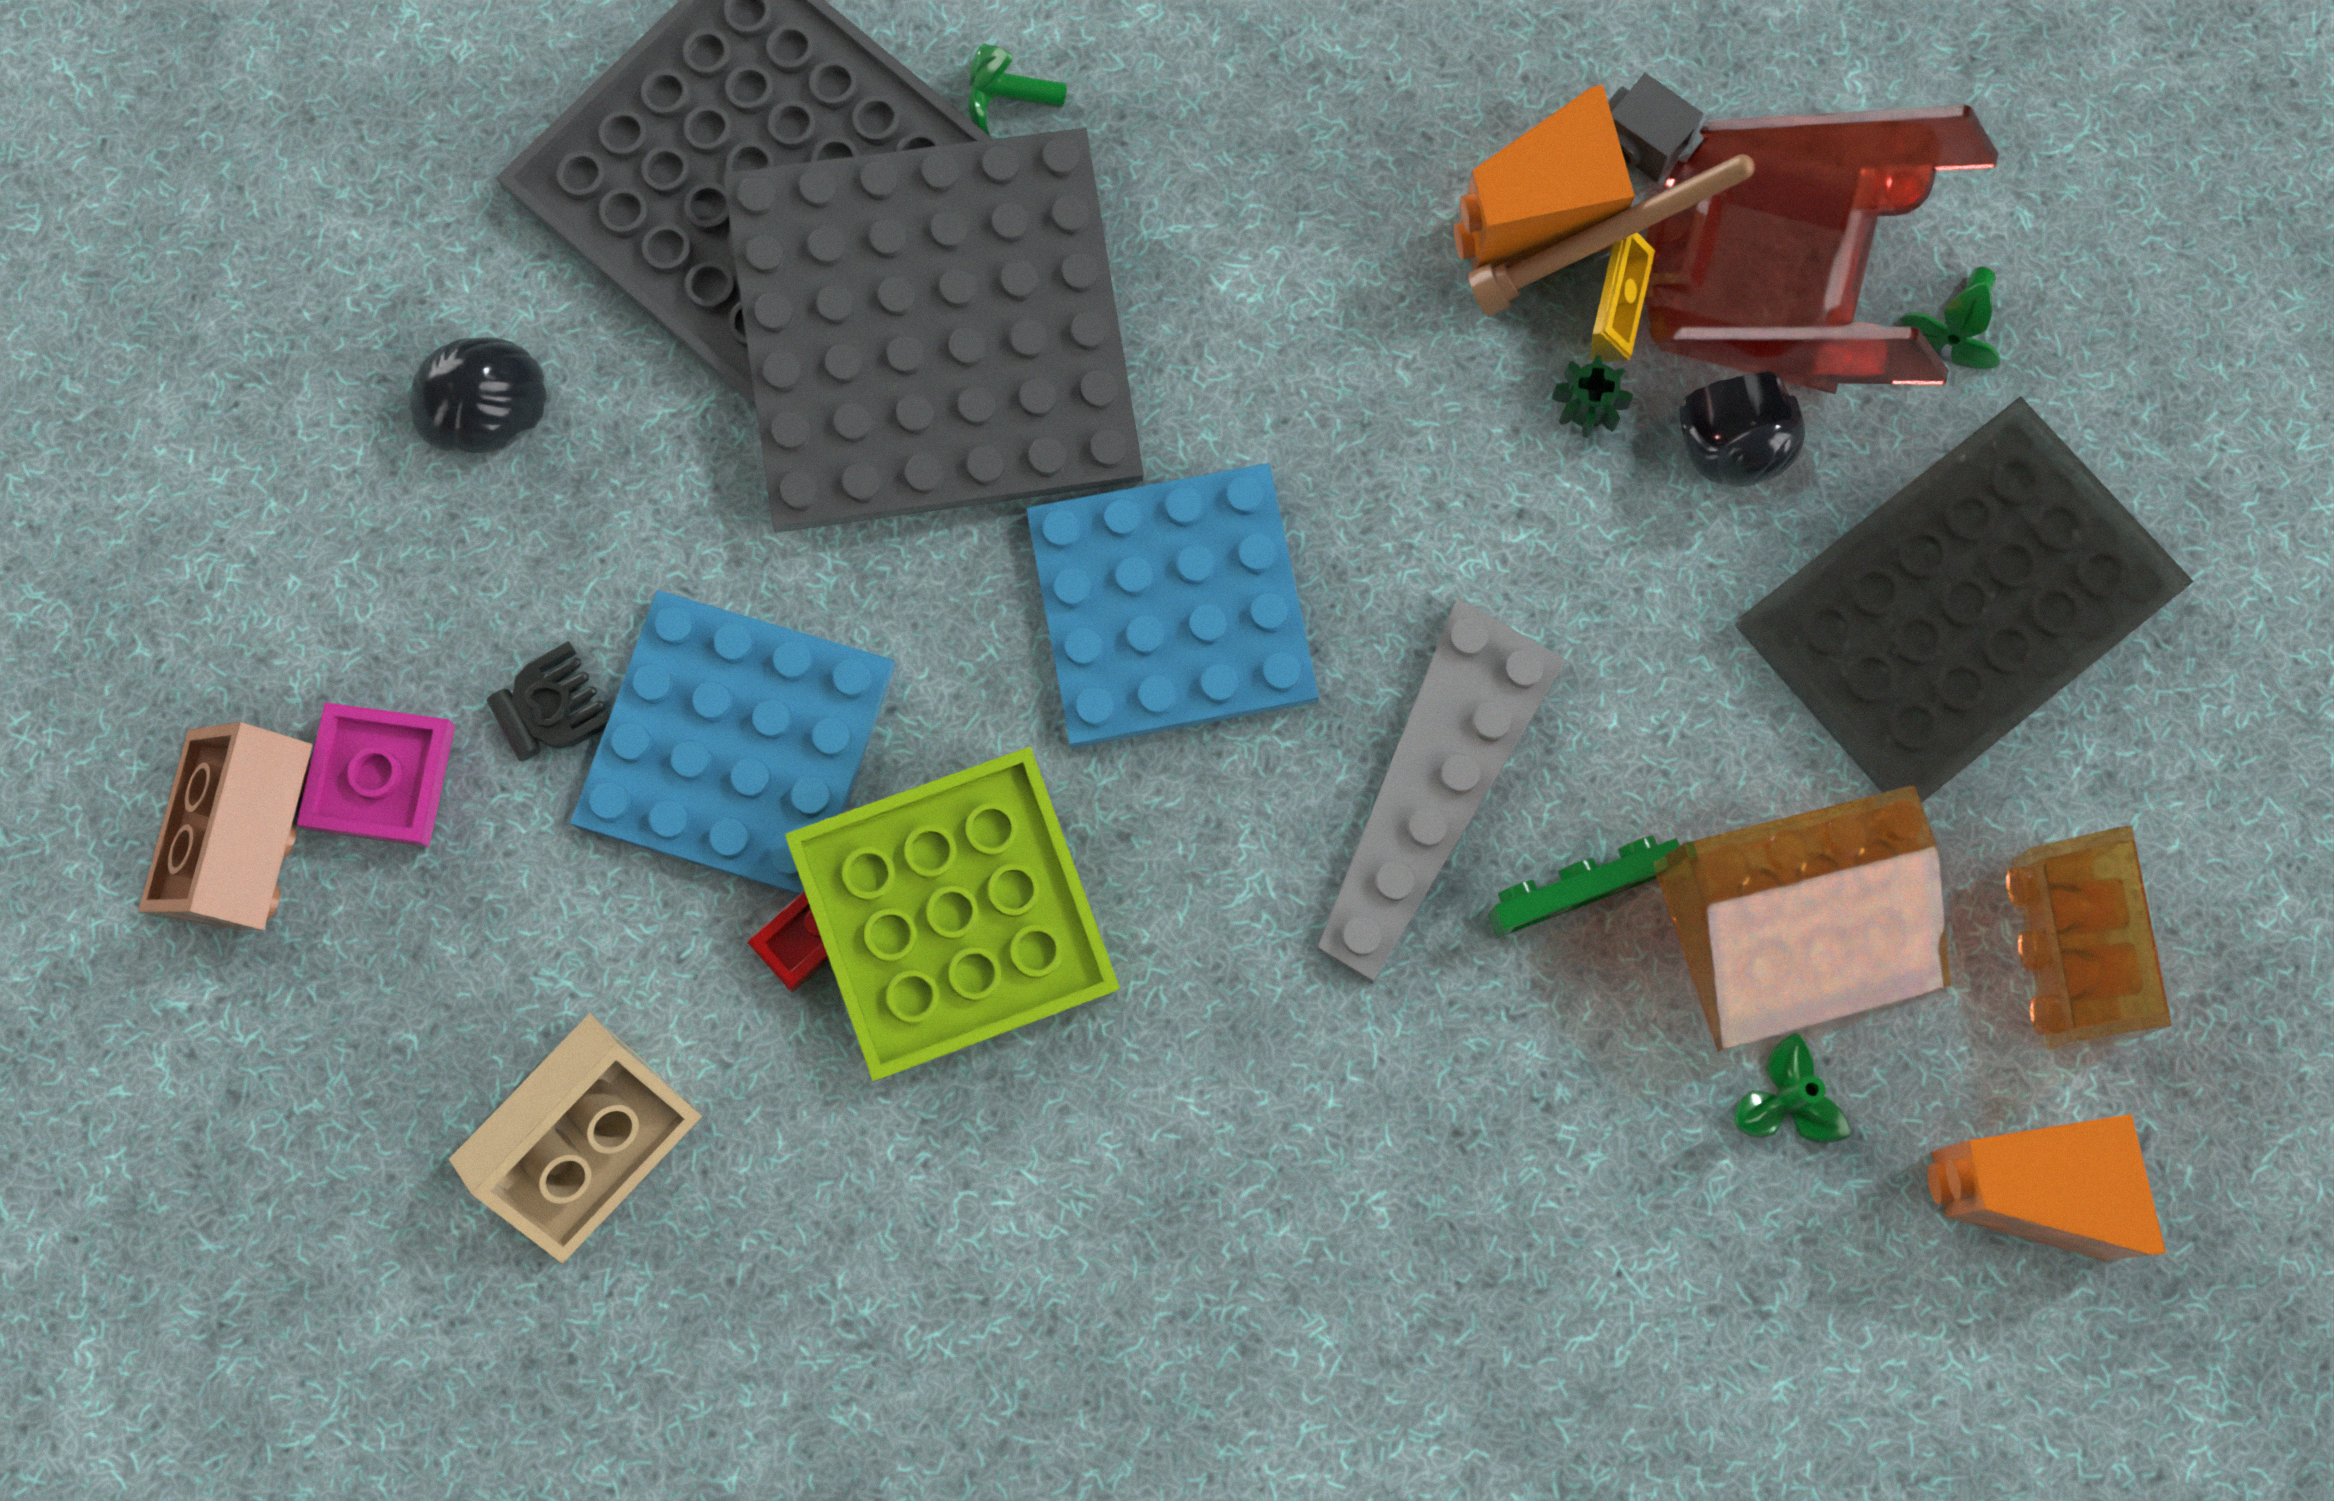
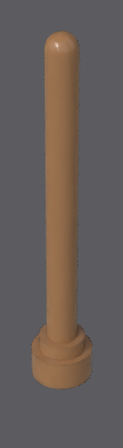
(1498, 285)

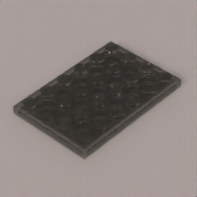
(1963, 603)

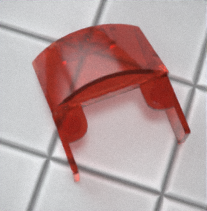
(1780, 259)

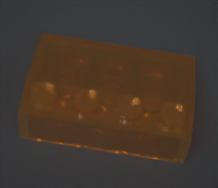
(1810, 916)

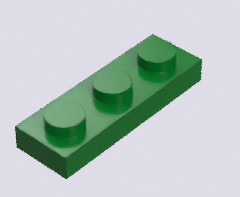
(1579, 886)

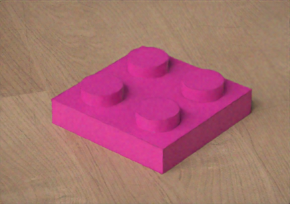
(376, 774)

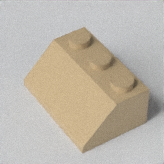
(574, 1139)

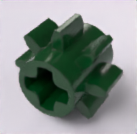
(1576, 399)

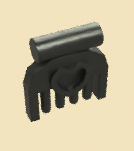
(543, 708)

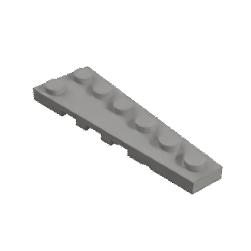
(1456, 741)

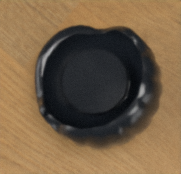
(476, 395)
(1742, 429)

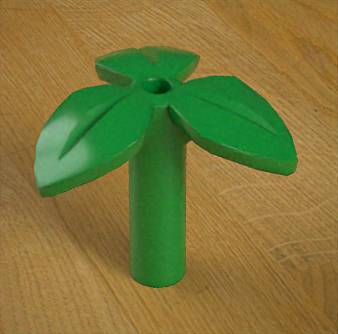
(990, 81)
(1964, 317)
(1800, 1094)

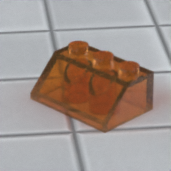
(2088, 940)

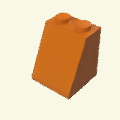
(1545, 185)
(2055, 1186)

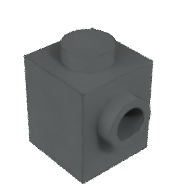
(1653, 125)

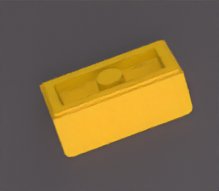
(1622, 299)

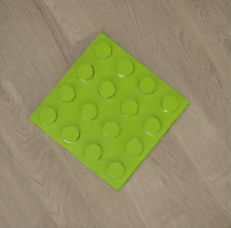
(951, 913)

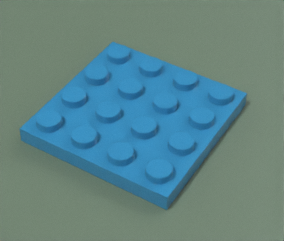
(1171, 605)
(731, 740)

